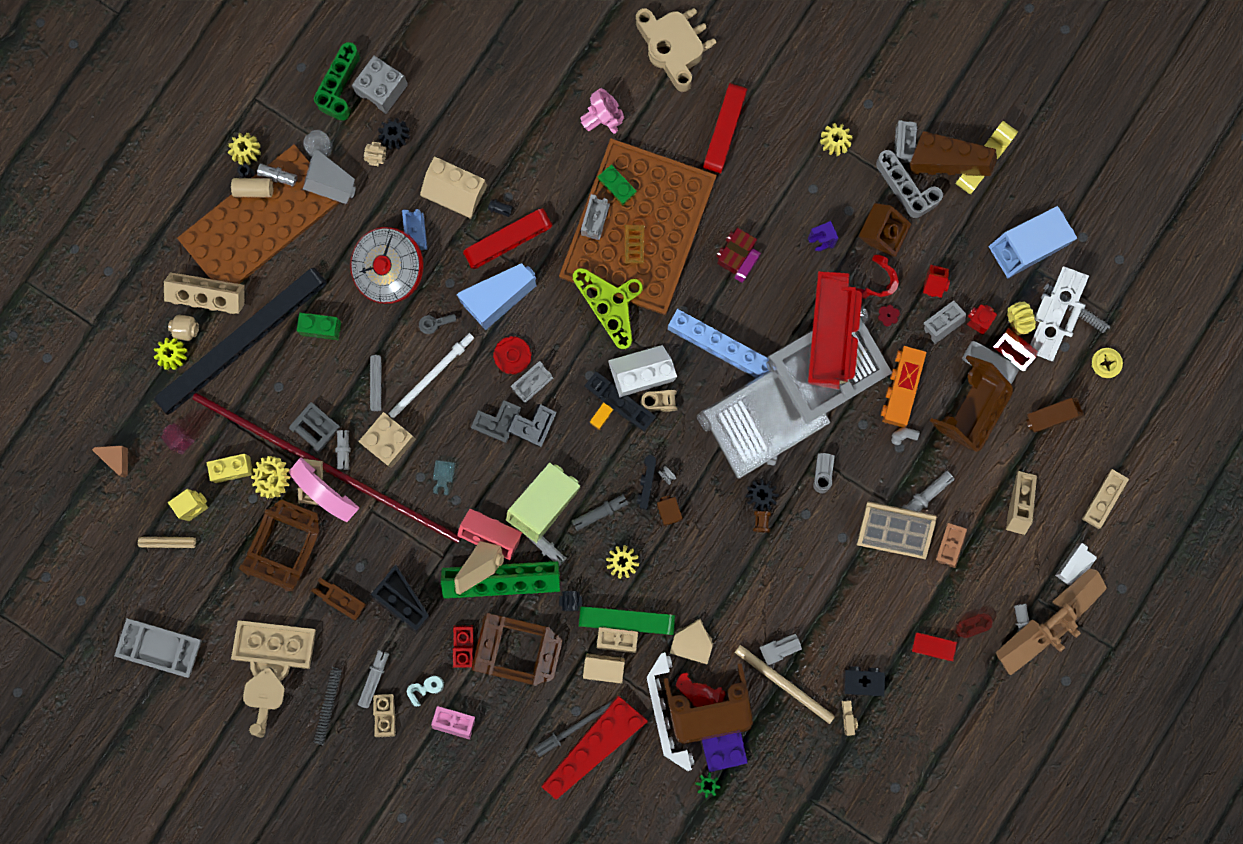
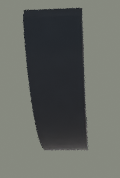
(622, 405)

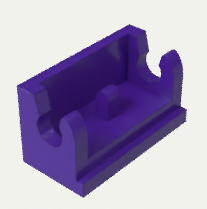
(824, 234)

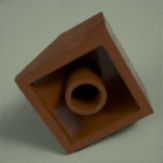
(885, 229)

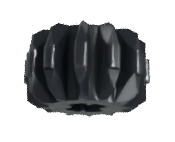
(395, 127)
(757, 500)

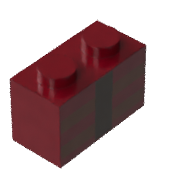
(736, 251)

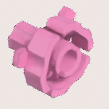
(602, 110)

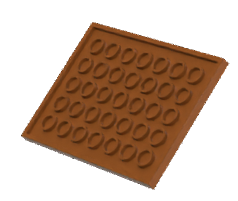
(670, 208)

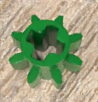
(706, 790)

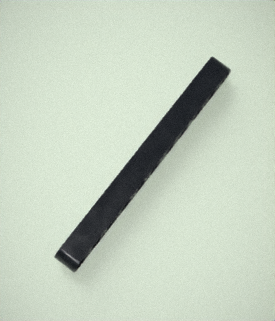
(240, 341)

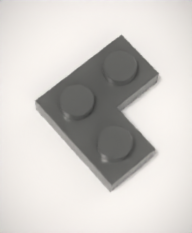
(496, 426)

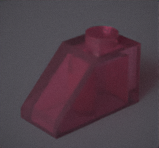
(177, 438)

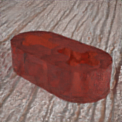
(975, 630)

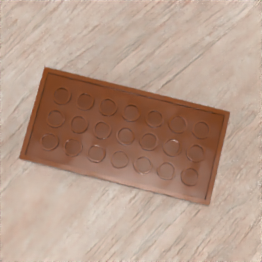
(251, 230)

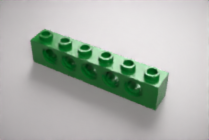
(507, 580)

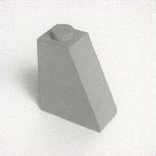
(328, 179)

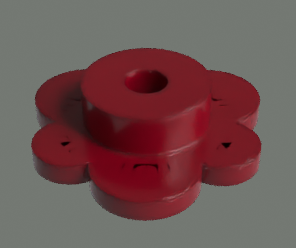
(893, 313)

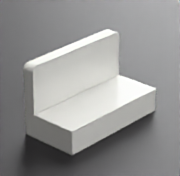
(1076, 564)

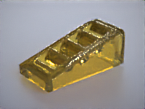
(634, 228)

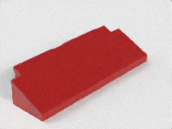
(835, 319)

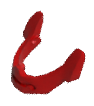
(891, 288)

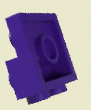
(724, 752)

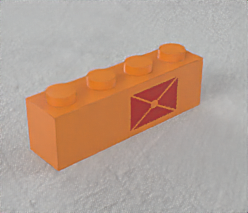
(903, 387)

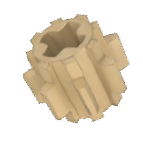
(375, 153)

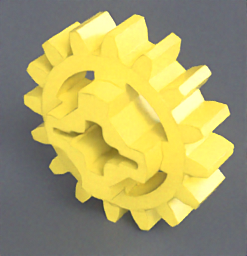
(270, 477)

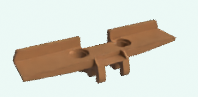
(1072, 605)

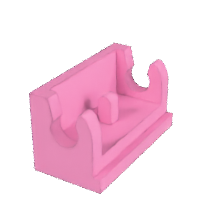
(453, 722)

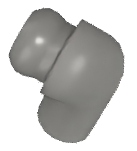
(904, 433)

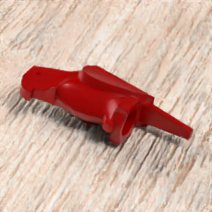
(699, 693)

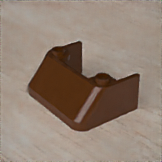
(980, 408)
(711, 719)

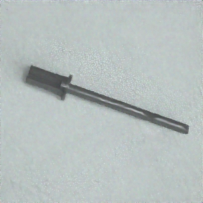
(553, 741)

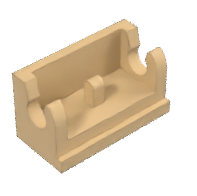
(617, 640)
(603, 668)

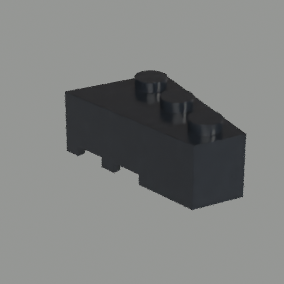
(400, 600)

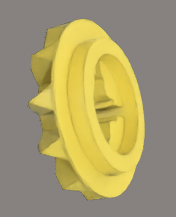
(1110, 355)

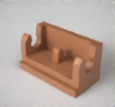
(951, 545)

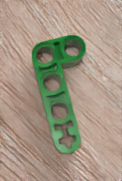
(341, 79)

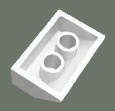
(642, 370)

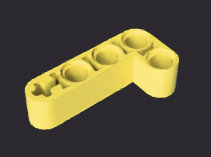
(999, 140)

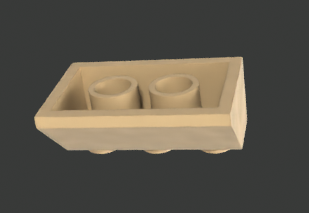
(453, 187)

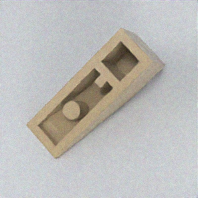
(1022, 503)
(479, 566)

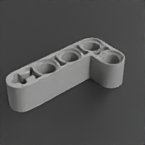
(906, 183)

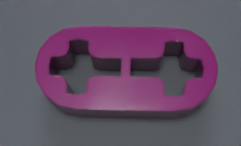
(747, 266)

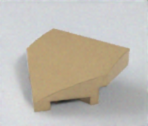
(693, 642)

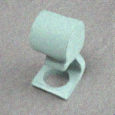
(432, 684)

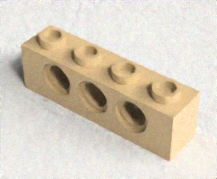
(191, 291)

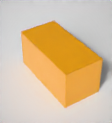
(601, 416)

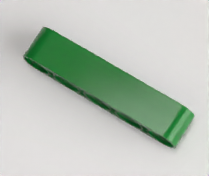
(627, 620)

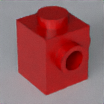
(936, 281)
(981, 318)

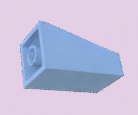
(1032, 241)
(498, 294)

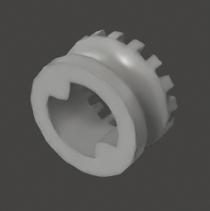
(667, 475)

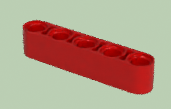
(725, 128)
(507, 238)

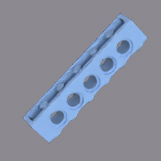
(718, 344)

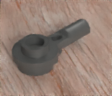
(429, 324)

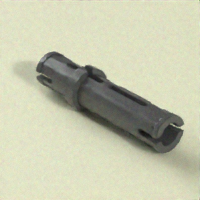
(600, 512)

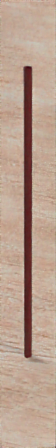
(327, 468)

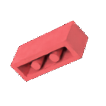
(479, 528)

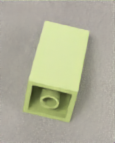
(542, 502)

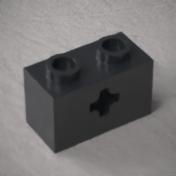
(875, 683)

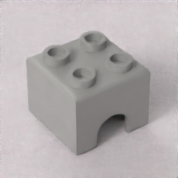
(380, 84)

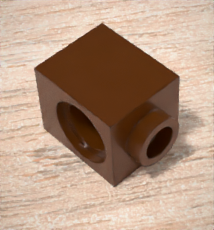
(669, 510)

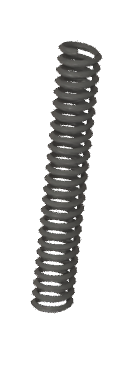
(333, 684)

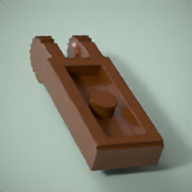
(340, 599)

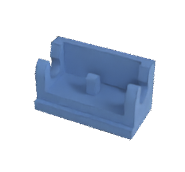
(415, 227)

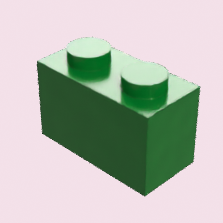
(318, 326)

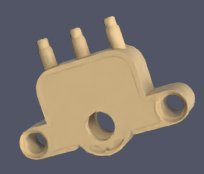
(677, 35)

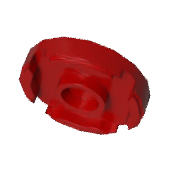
(512, 355)

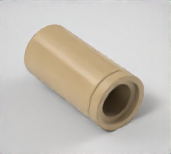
(252, 187)

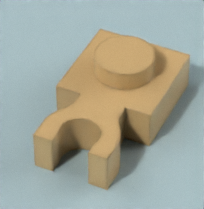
(850, 723)

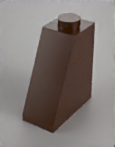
(1054, 415)

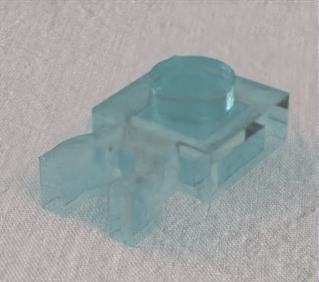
(443, 474)

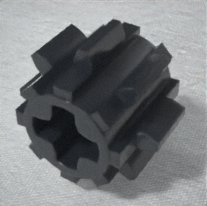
(570, 600)

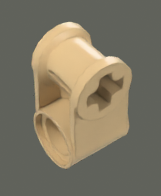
(661, 401)

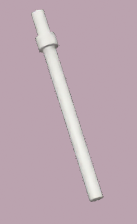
(456, 350)

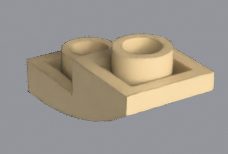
(384, 715)

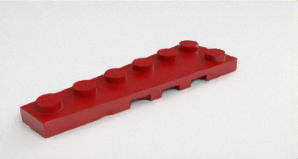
(602, 738)

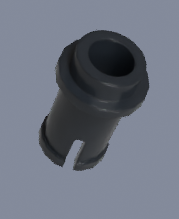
(245, 172)
(501, 208)

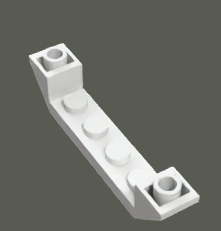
(681, 757)

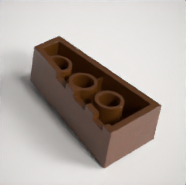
(951, 156)

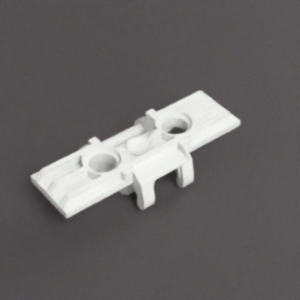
(1053, 309)

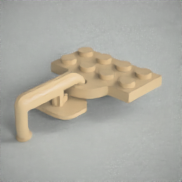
(267, 648)

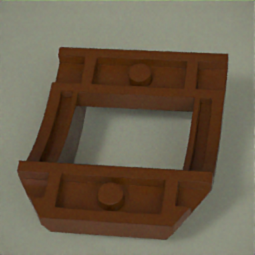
(273, 571)
(489, 644)

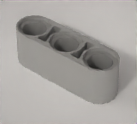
(1005, 366)

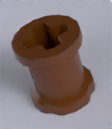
(762, 521)

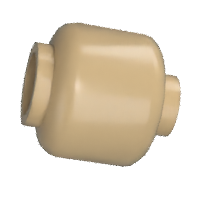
(183, 327)

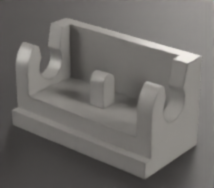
(905, 141)
(595, 217)
(945, 321)
(532, 382)

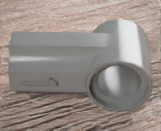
(824, 471)
(777, 650)

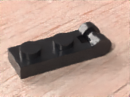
(646, 482)

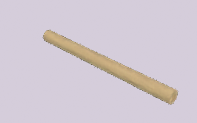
(784, 684)

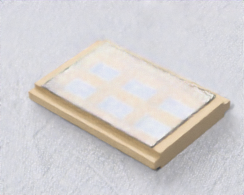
(896, 530)

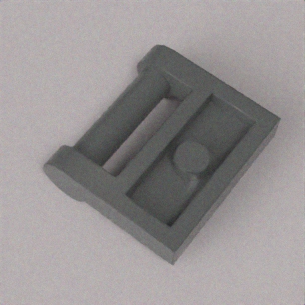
(319, 422)

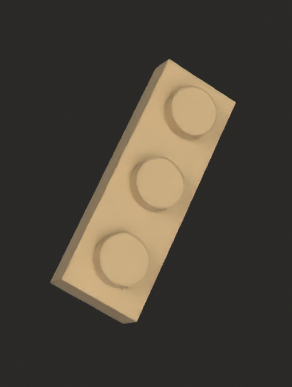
(1105, 499)

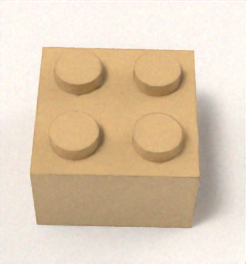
(387, 440)

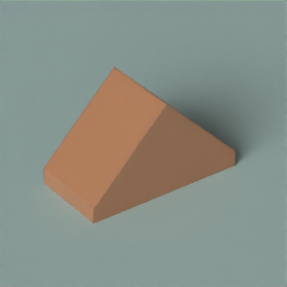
(115, 457)

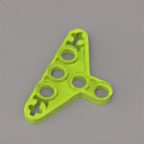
(605, 295)

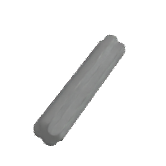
(375, 383)

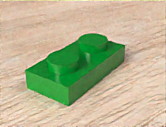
(617, 184)

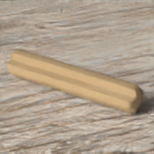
(167, 542)

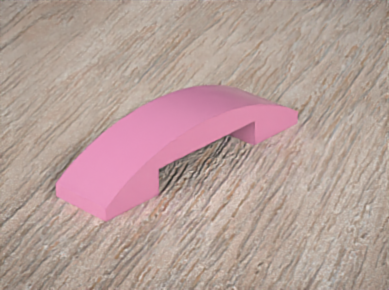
(321, 492)

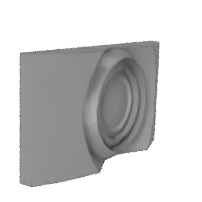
(158, 648)

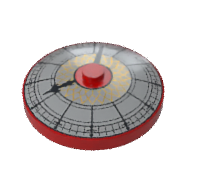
(386, 265)

